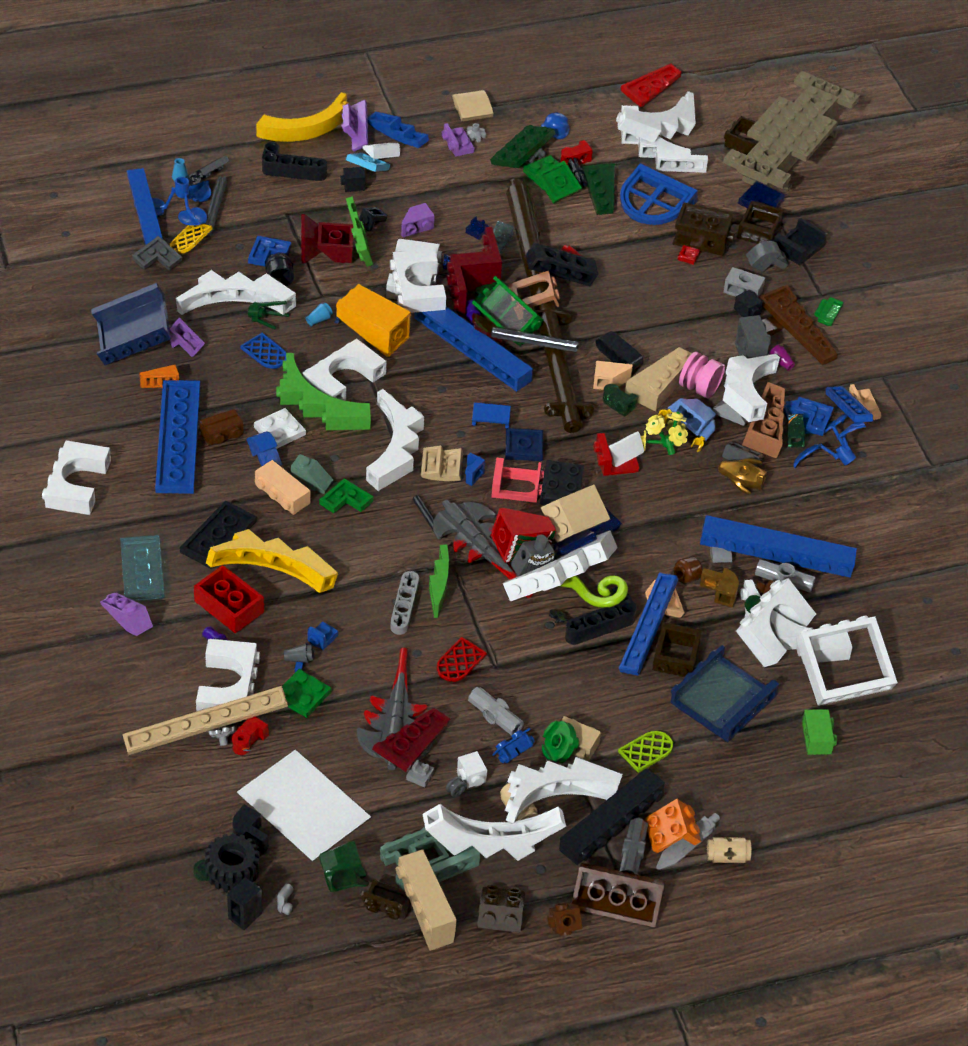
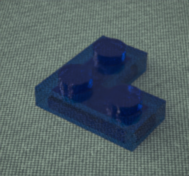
(761, 193)

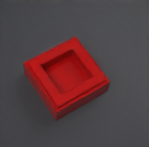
(688, 254)

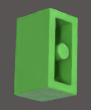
(818, 732)

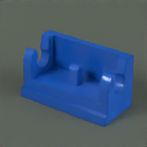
(491, 413)

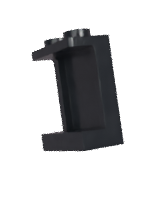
(801, 242)

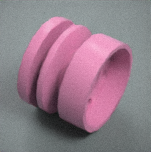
(701, 374)

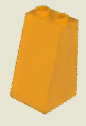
(375, 319)

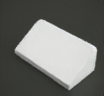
(383, 150)
(626, 449)

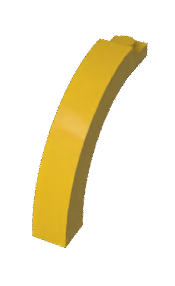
(302, 128)

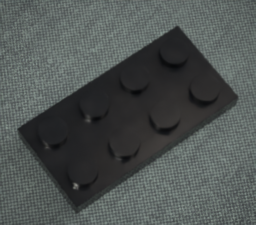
(217, 530)

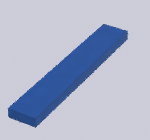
(144, 204)
(849, 404)
(648, 624)

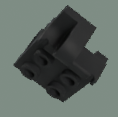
(560, 480)

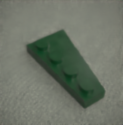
(601, 187)

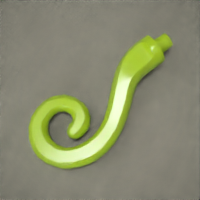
(601, 602)

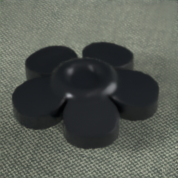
(559, 616)

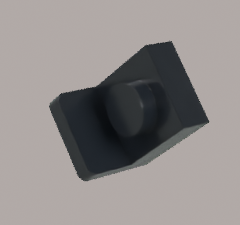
(370, 216)

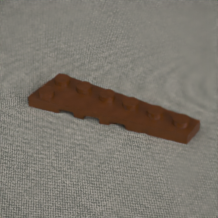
(784, 308)

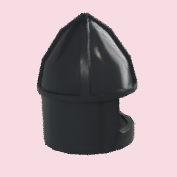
(280, 266)

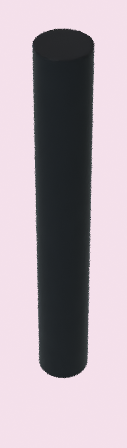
(423, 509)

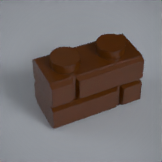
(221, 427)

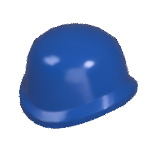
(559, 123)

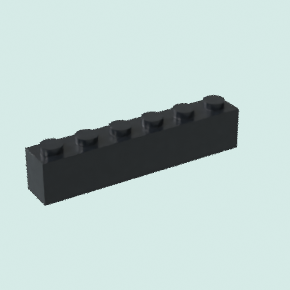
(611, 816)

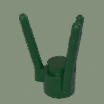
(257, 311)

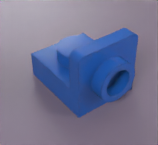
(474, 469)
(322, 635)

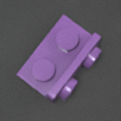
(457, 140)

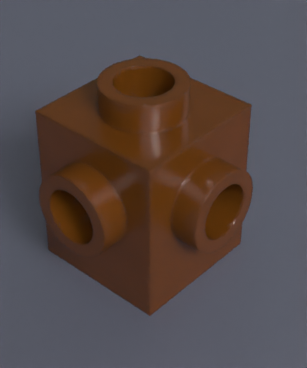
(564, 918)

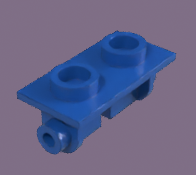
(507, 749)

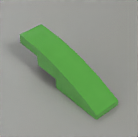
(439, 581)

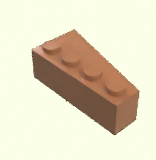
(766, 434)

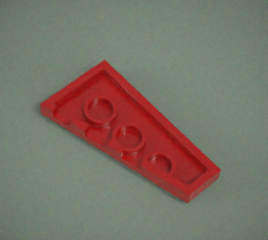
(650, 85)

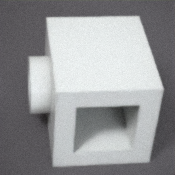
(472, 769)

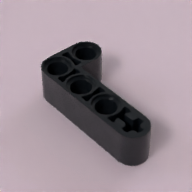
(291, 165)
(601, 621)

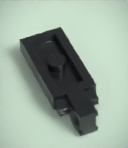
(205, 171)

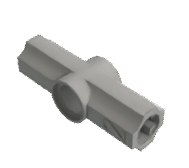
(784, 571)
(495, 710)

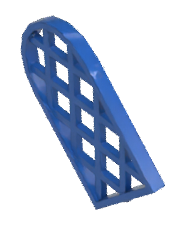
(244, 347)

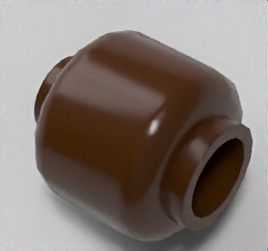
(688, 569)

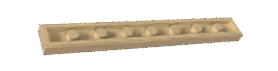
(205, 720)

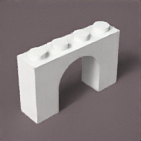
(420, 280)
(411, 296)
(351, 356)
(75, 458)
(756, 627)
(233, 656)

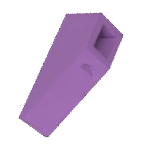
(128, 613)

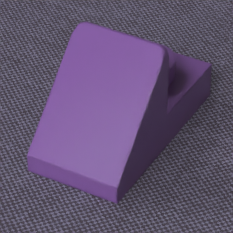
(185, 337)

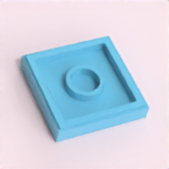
(368, 162)

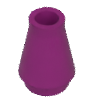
(785, 360)

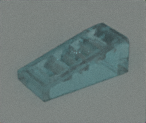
(505, 228)

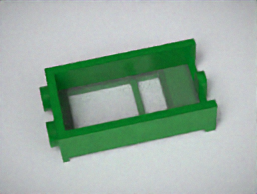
(508, 310)

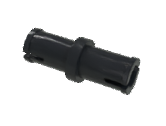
(577, 171)

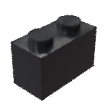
(244, 903)

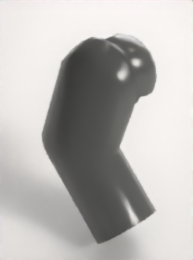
(540, 154)

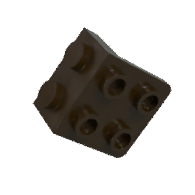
(387, 900)
(501, 908)

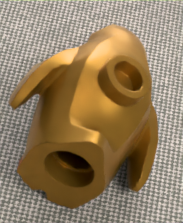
(744, 474)

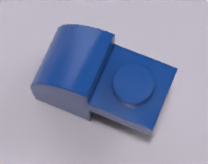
(264, 447)

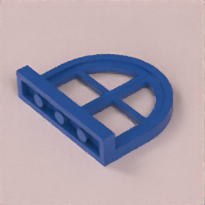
(661, 183)

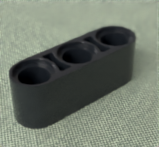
(619, 350)

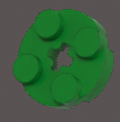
(568, 741)

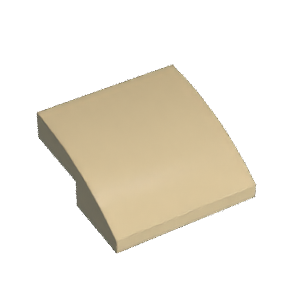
(473, 105)
(442, 464)

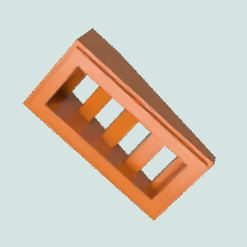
(161, 374)

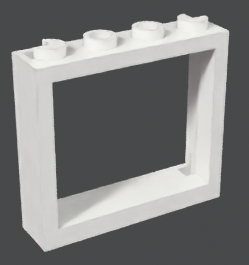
(852, 691)

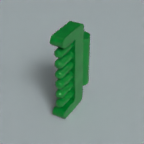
(828, 310)

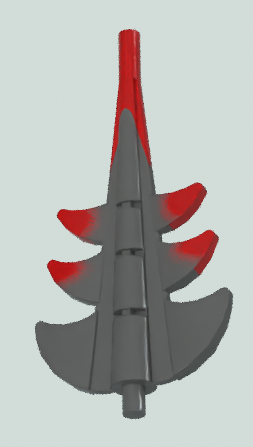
(465, 521)
(396, 711)

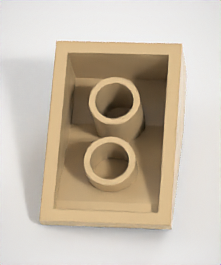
(576, 513)

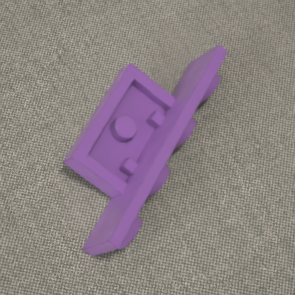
(356, 124)

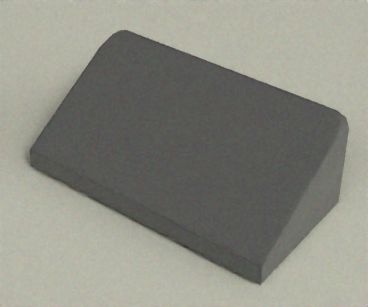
(735, 451)

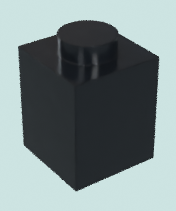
(353, 179)
(748, 304)

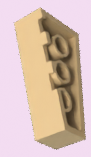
(658, 380)
(427, 899)

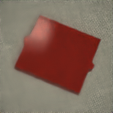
(483, 326)

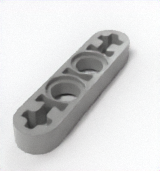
(404, 602)

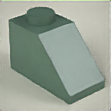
(311, 474)

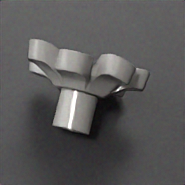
(475, 132)
(222, 734)

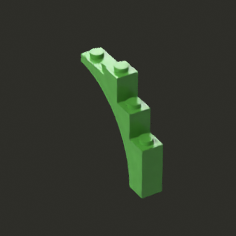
(334, 412)

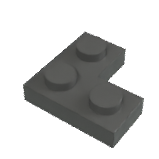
(157, 250)

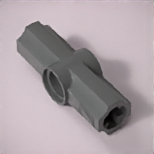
(634, 846)

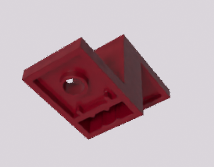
(473, 270)

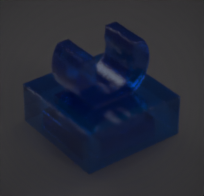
(476, 228)

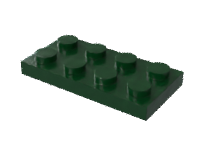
(522, 146)

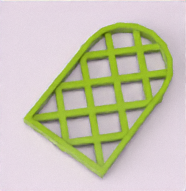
(622, 751)

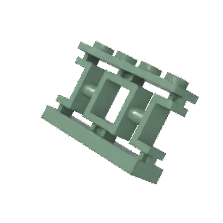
(442, 866)

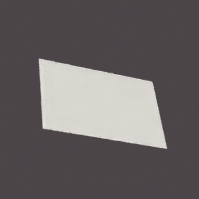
(303, 804)

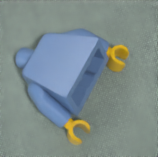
(699, 418)

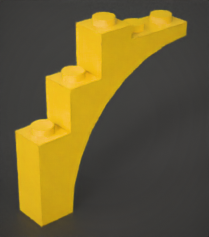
(274, 554)

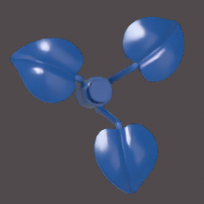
(197, 192)
(844, 452)

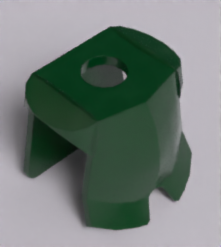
(343, 867)

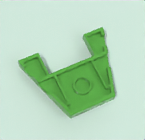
(359, 234)

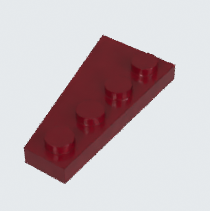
(412, 740)

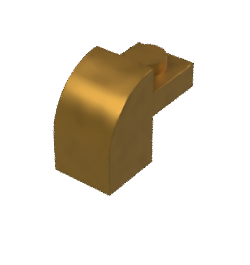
(723, 583)

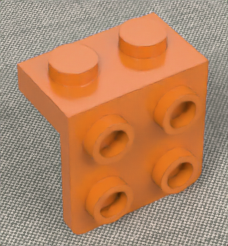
(672, 824)

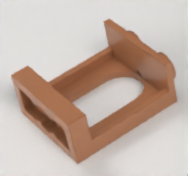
(546, 296)

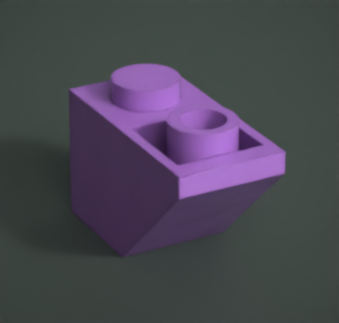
(417, 220)

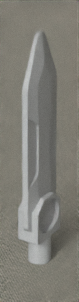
(680, 849)

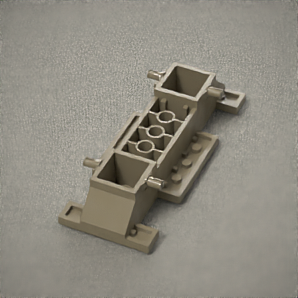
(791, 132)

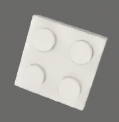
(281, 426)

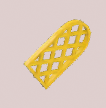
(196, 239)

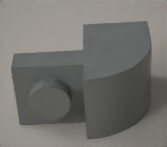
(765, 254)

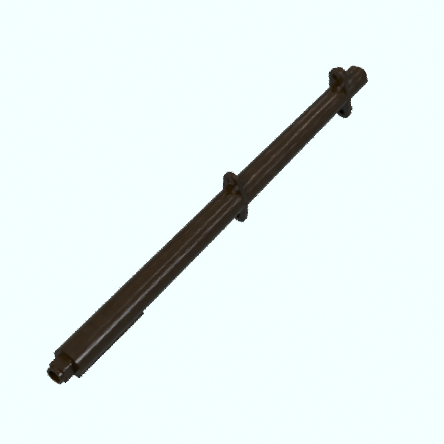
(527, 233)

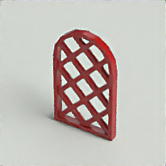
(471, 646)

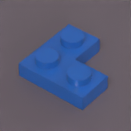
(265, 247)
(818, 415)

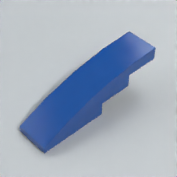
(395, 129)

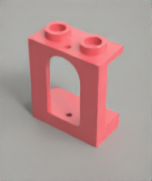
(519, 474)

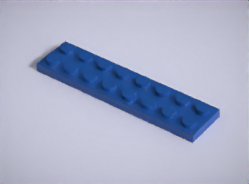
(178, 437)

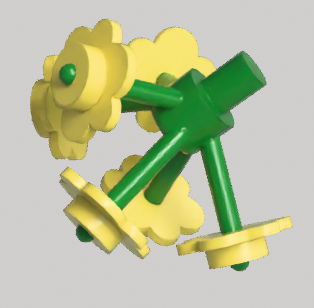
(676, 430)

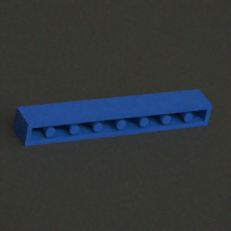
(477, 347)
(778, 546)

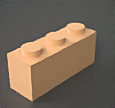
(282, 487)

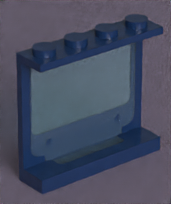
(722, 695)

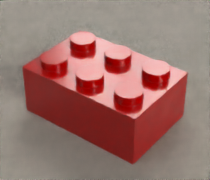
(229, 599)

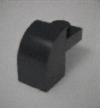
(247, 823)

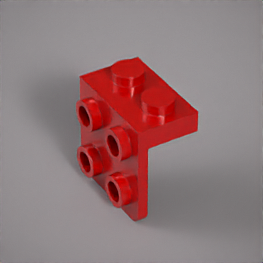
(605, 460)

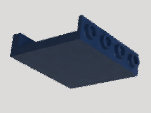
(132, 323)

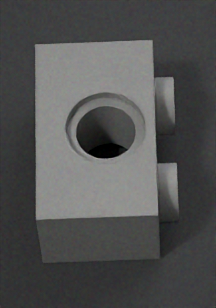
(741, 281)

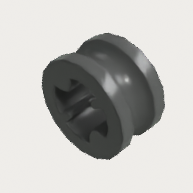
(456, 787)

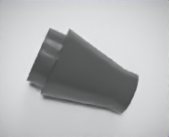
(301, 653)

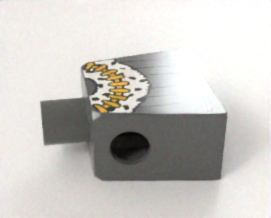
(533, 555)

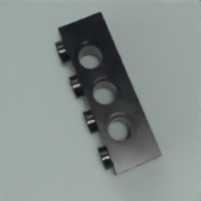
(562, 264)

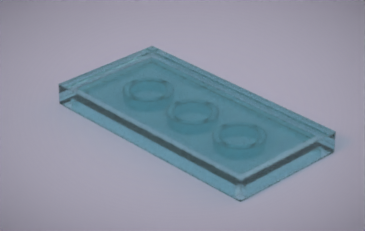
(142, 567)

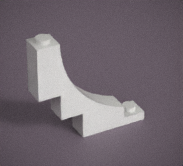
(666, 123)
(667, 155)

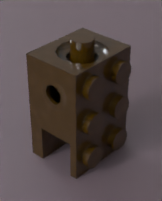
(703, 228)

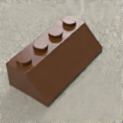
(618, 894)

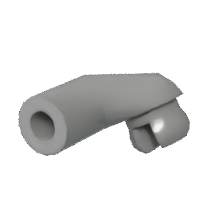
(282, 897)

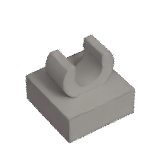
(420, 773)

